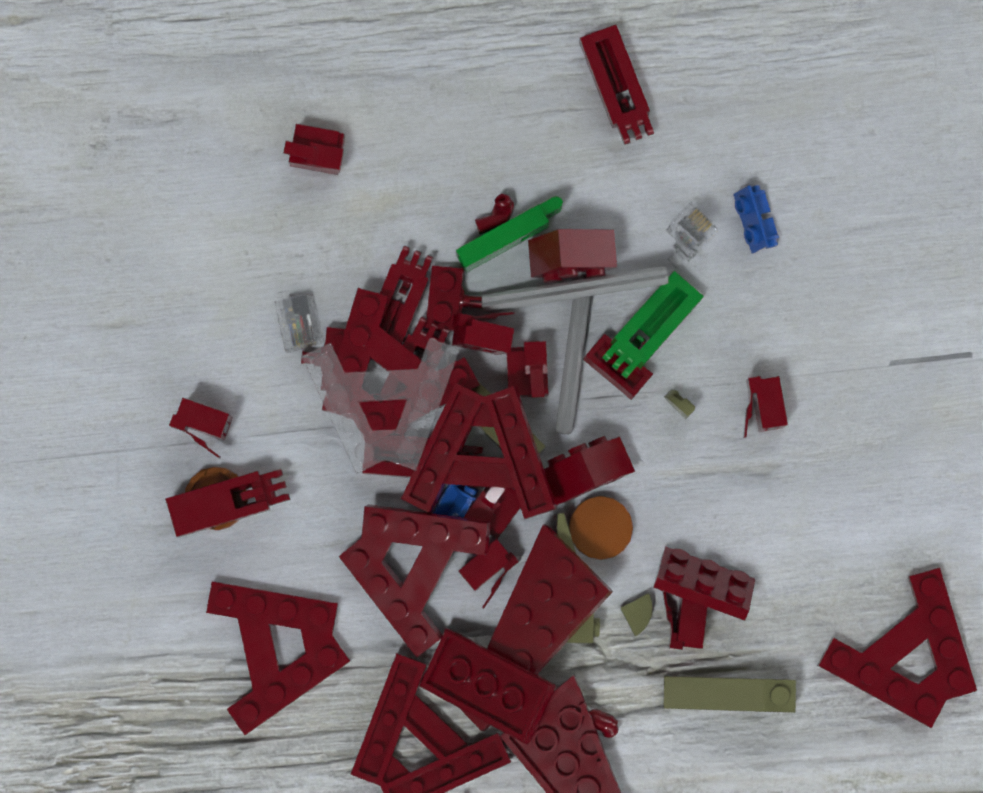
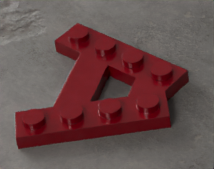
(367, 341)
(444, 465)
(405, 602)
(930, 621)
(271, 687)
(401, 707)

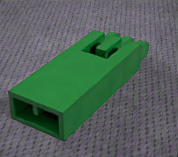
(508, 234)
(657, 319)

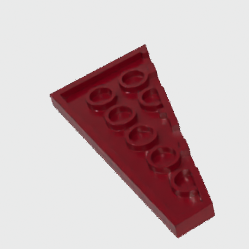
(546, 606)
(566, 747)

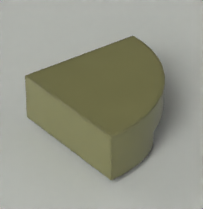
(683, 406)
(638, 613)

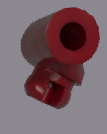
(500, 214)
(605, 723)

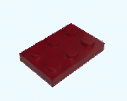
(705, 583)

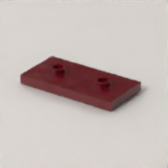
(487, 685)

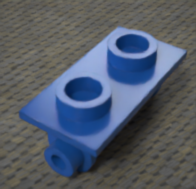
(758, 232)
(456, 500)

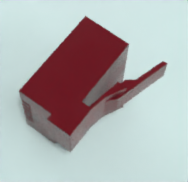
(316, 149)
(481, 335)
(528, 369)
(767, 403)
(201, 419)
(495, 506)
(483, 567)
(690, 624)

